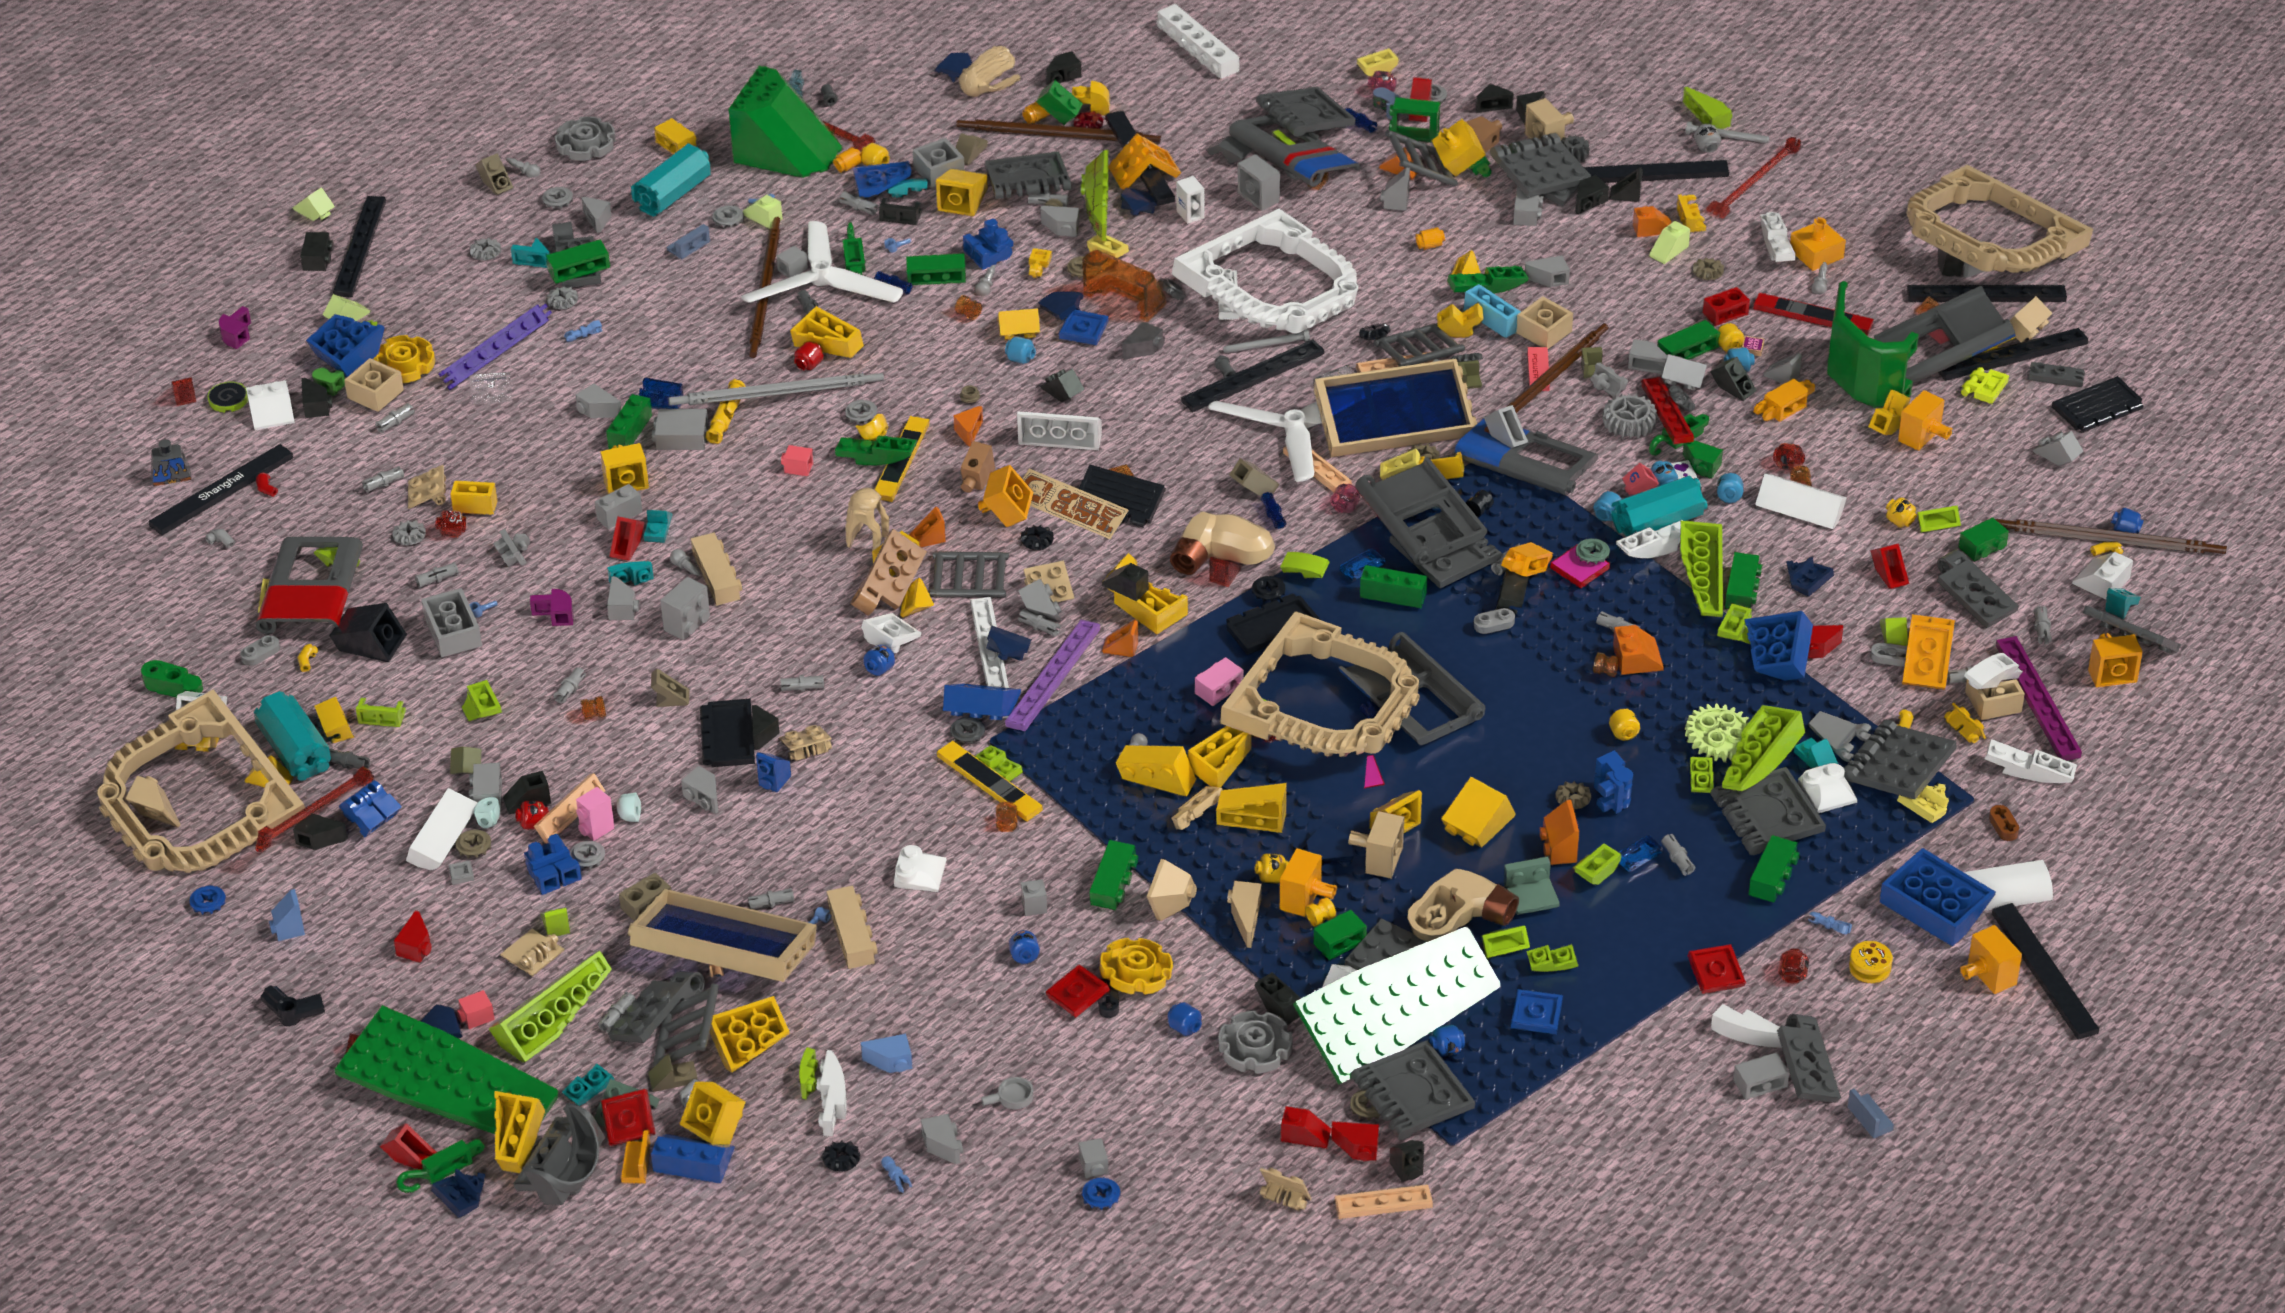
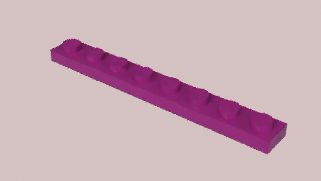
(2041, 701)

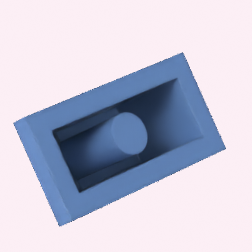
(287, 918)
(888, 1053)

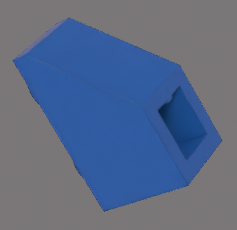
(772, 771)

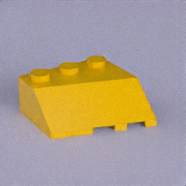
(747, 1031)

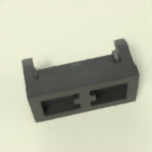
(899, 213)
(1512, 591)

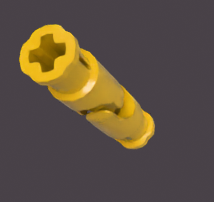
(723, 416)

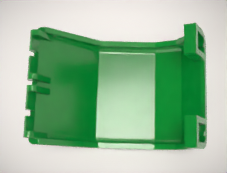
(1865, 365)

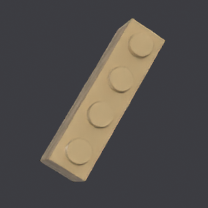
(716, 568)
(851, 927)

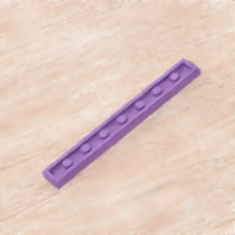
(1052, 675)

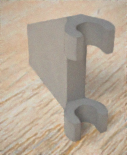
(1839, 733)

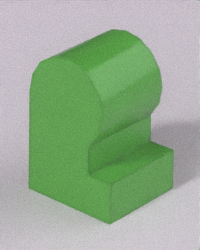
(331, 381)

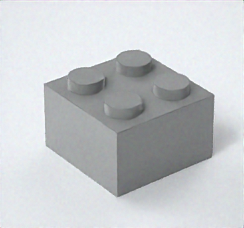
(936, 159)
(1258, 182)
(685, 608)

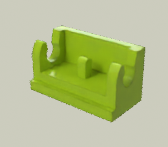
(379, 714)

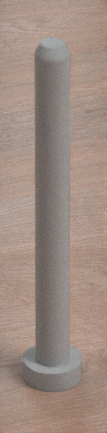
(1731, 134)
(1304, 335)

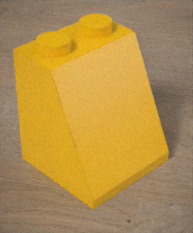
(960, 191)
(1478, 813)

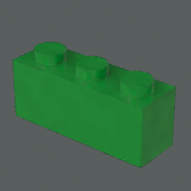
(577, 261)
(936, 269)
(1691, 341)
(629, 421)
(1743, 580)
(1393, 586)
(1774, 869)
(1113, 875)

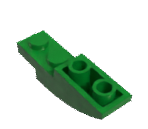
(1494, 279)
(878, 452)

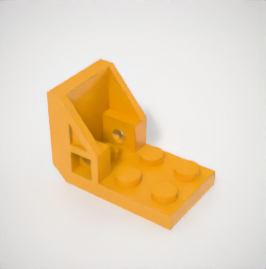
(1928, 652)

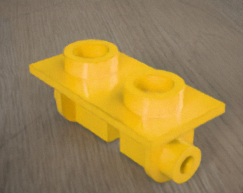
(1971, 728)

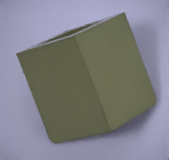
(1589, 358)
(1471, 374)
(463, 759)

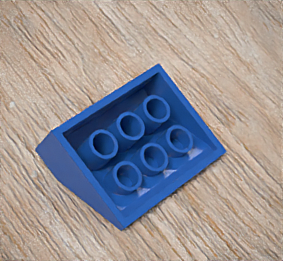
(1936, 896)

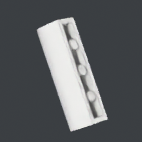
(1800, 501)
(441, 830)
(2016, 883)

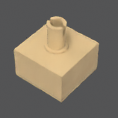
(1545, 119)
(1382, 844)

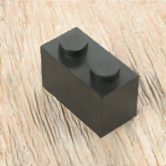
(316, 251)

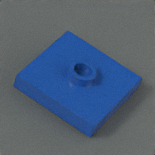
(1084, 327)
(1536, 1011)

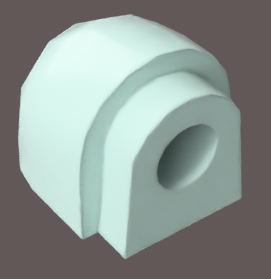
(629, 807)
(487, 812)

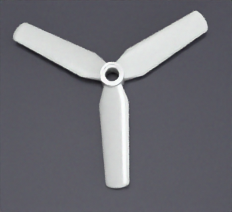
(824, 274)
(1295, 425)

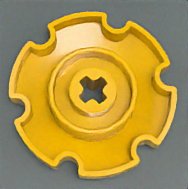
(407, 355)
(1136, 966)

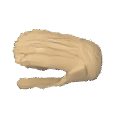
(985, 69)
(862, 512)

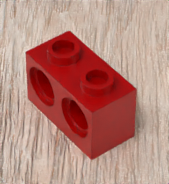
(1726, 306)

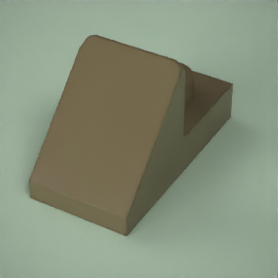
(970, 147)
(668, 690)
(670, 1076)

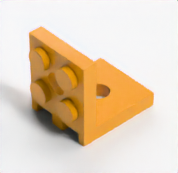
(1138, 155)

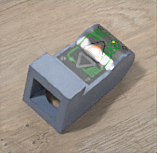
(1383, 99)

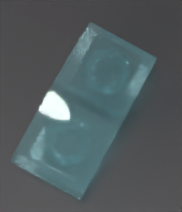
(797, 82)

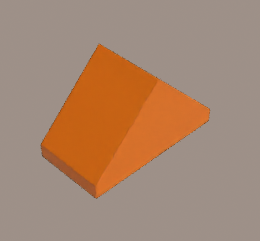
(1392, 165)
(968, 424)
(930, 529)
(1123, 641)

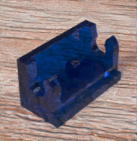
(660, 391)

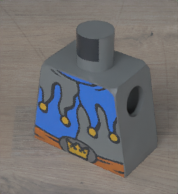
(169, 464)

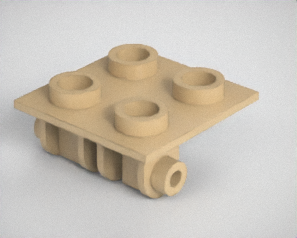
(427, 486)
(1053, 574)
(811, 735)
(533, 951)
(1277, 1186)

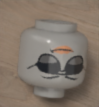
(1707, 138)

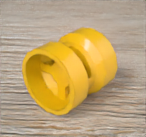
(1321, 911)

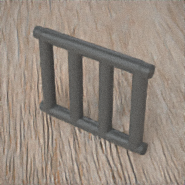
(1417, 165)
(1419, 357)
(978, 590)
(703, 1028)

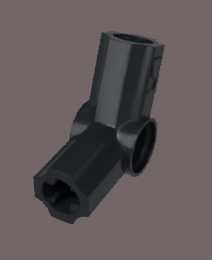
(290, 1009)

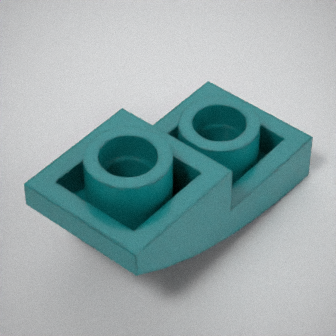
(901, 188)
(637, 572)
(585, 1088)

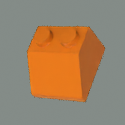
(1636, 650)
(1561, 835)

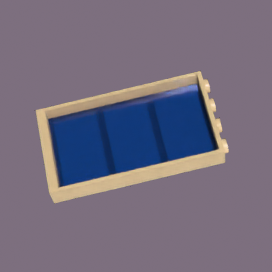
(1394, 407)
(723, 935)

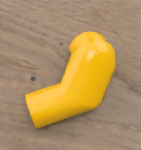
(1906, 718)

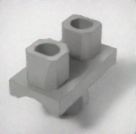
(1608, 380)
(519, 542)

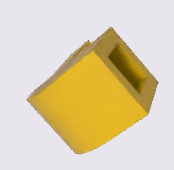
(1095, 95)
(1459, 324)
(1887, 419)

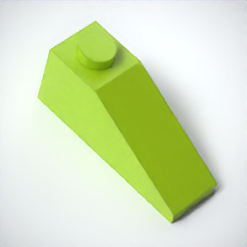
(1707, 109)

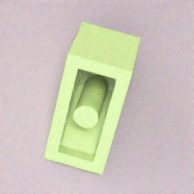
(315, 205)
(764, 210)
(1670, 242)
(345, 307)

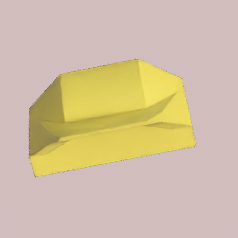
(1379, 61)
(1110, 246)
(1399, 464)

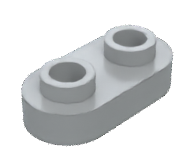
(1494, 621)
(260, 650)
(1889, 654)

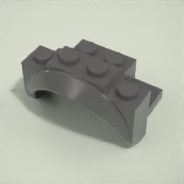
(555, 1165)

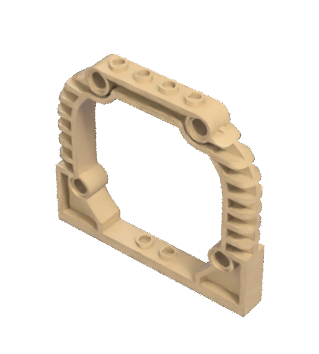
(2062, 238)
(1308, 635)
(189, 724)

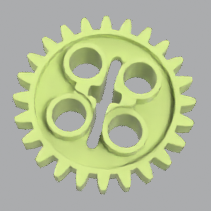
(1715, 731)

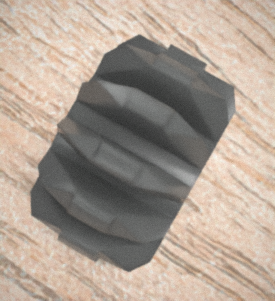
(1577, 146)

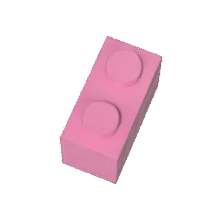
(1218, 681)
(594, 814)

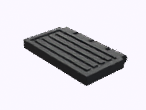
(2098, 404)
(1129, 492)
(1259, 627)
(727, 733)

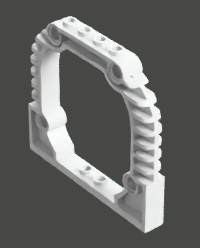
(1280, 230)

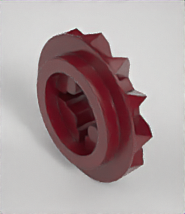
(1084, 120)

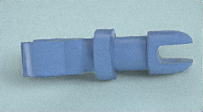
(592, 328)
(1829, 922)
(895, 1172)

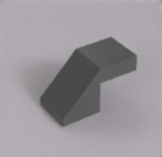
(1231, 149)

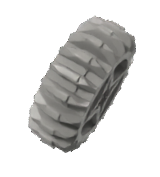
(1629, 416)

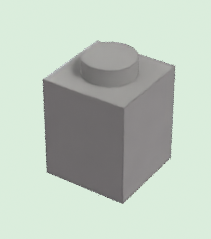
(792, 262)
(1034, 897)
(1093, 1158)

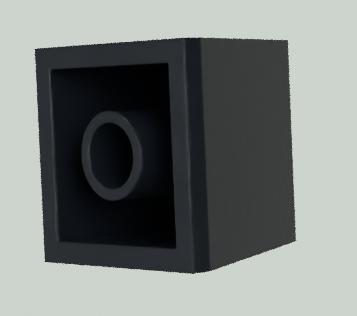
(369, 632)

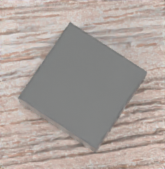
(461, 872)

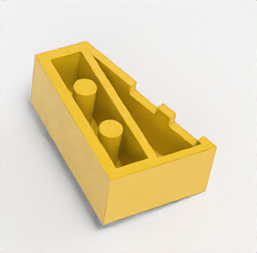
(829, 332)
(1156, 608)
(1219, 755)
(1157, 767)
(1253, 807)
(516, 1129)

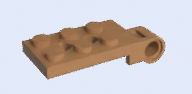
(879, 583)

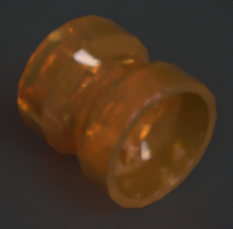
(967, 307)
(1801, 475)
(1606, 664)
(588, 708)
(1006, 817)

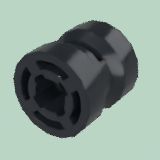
(1482, 501)

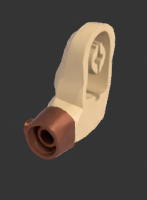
(1222, 538)
(1456, 900)

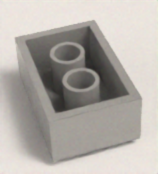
(451, 622)

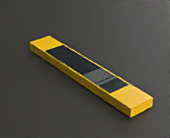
(895, 472)
(989, 780)

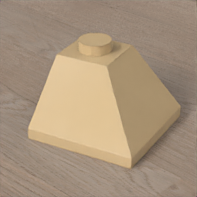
(151, 801)
(1170, 890)

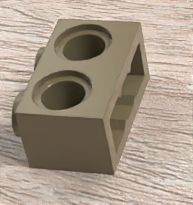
(640, 895)

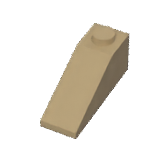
(1245, 906)

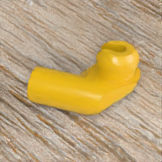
(2106, 547)
(303, 657)

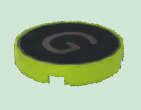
(227, 396)

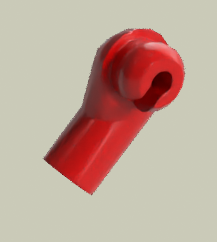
(263, 485)

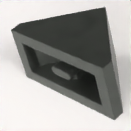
(1493, 99)
(1523, 100)
(1628, 188)
(764, 726)

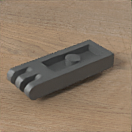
(2056, 374)

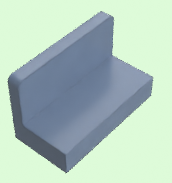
(690, 242)
(1869, 1114)

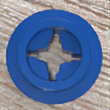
(207, 893)
(1104, 1186)

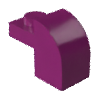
(235, 328)
(556, 604)

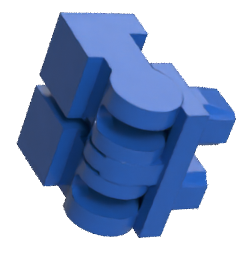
(989, 245)
(1613, 782)
(370, 808)
(551, 864)

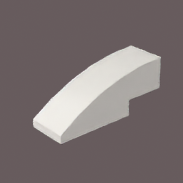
(1745, 1027)

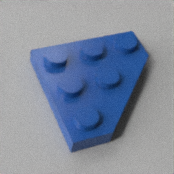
(878, 178)

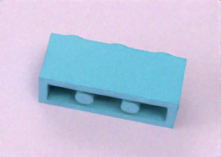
(1496, 312)

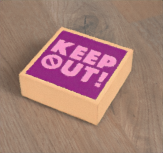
(1754, 345)

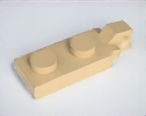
(1195, 806)

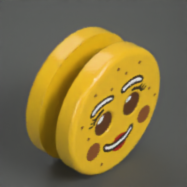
(1870, 962)

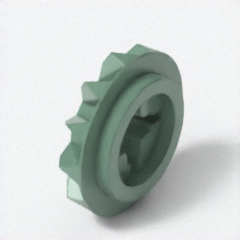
(1585, 548)

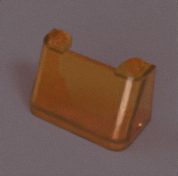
(1107, 273)

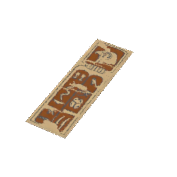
(1074, 504)

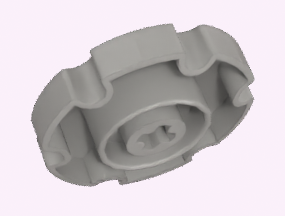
(585, 138)
(1255, 1042)

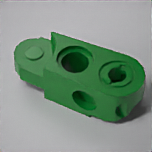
(169, 678)

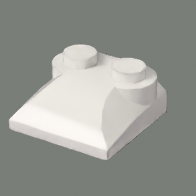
(889, 631)
(1827, 787)
(918, 870)

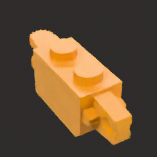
(1785, 400)
(1527, 559)

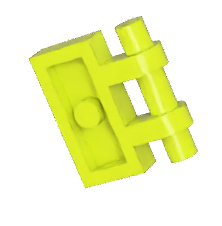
(1990, 386)

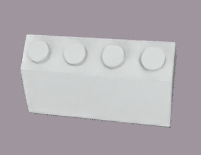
(1059, 430)

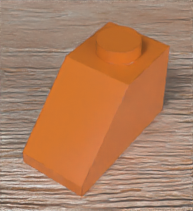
(1649, 221)

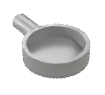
(1012, 1093)

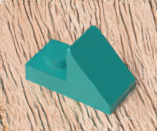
(530, 255)
(657, 526)
(2119, 601)
(1815, 753)

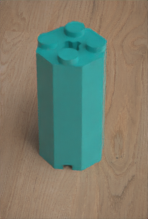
(671, 179)
(1659, 506)
(292, 735)

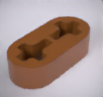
(2008, 821)

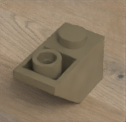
(494, 174)
(1253, 478)

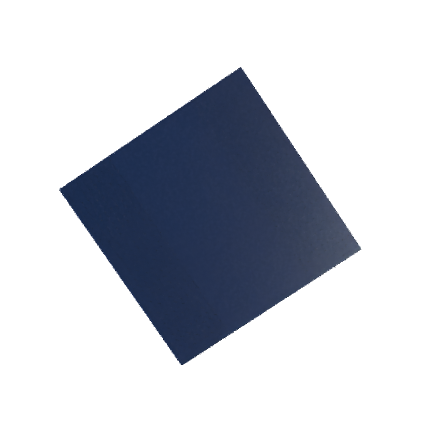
(1538, 730)

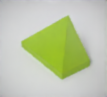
(1939, 518)
(1505, 941)

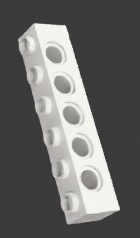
(1198, 41)

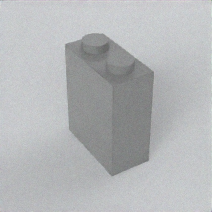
(680, 429)

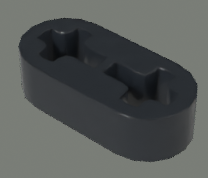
(1109, 998)

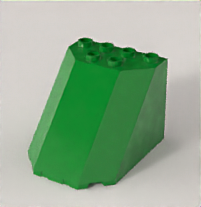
(778, 129)

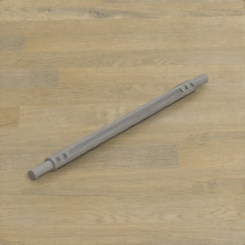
(775, 389)

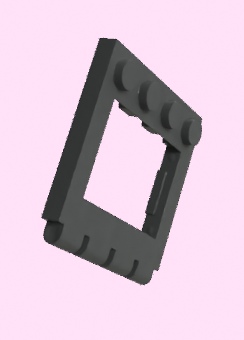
(2128, 629)

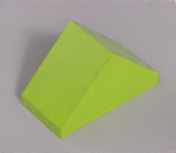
(1894, 630)
(556, 921)

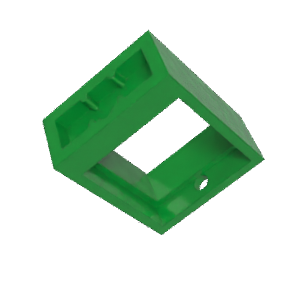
(1415, 107)

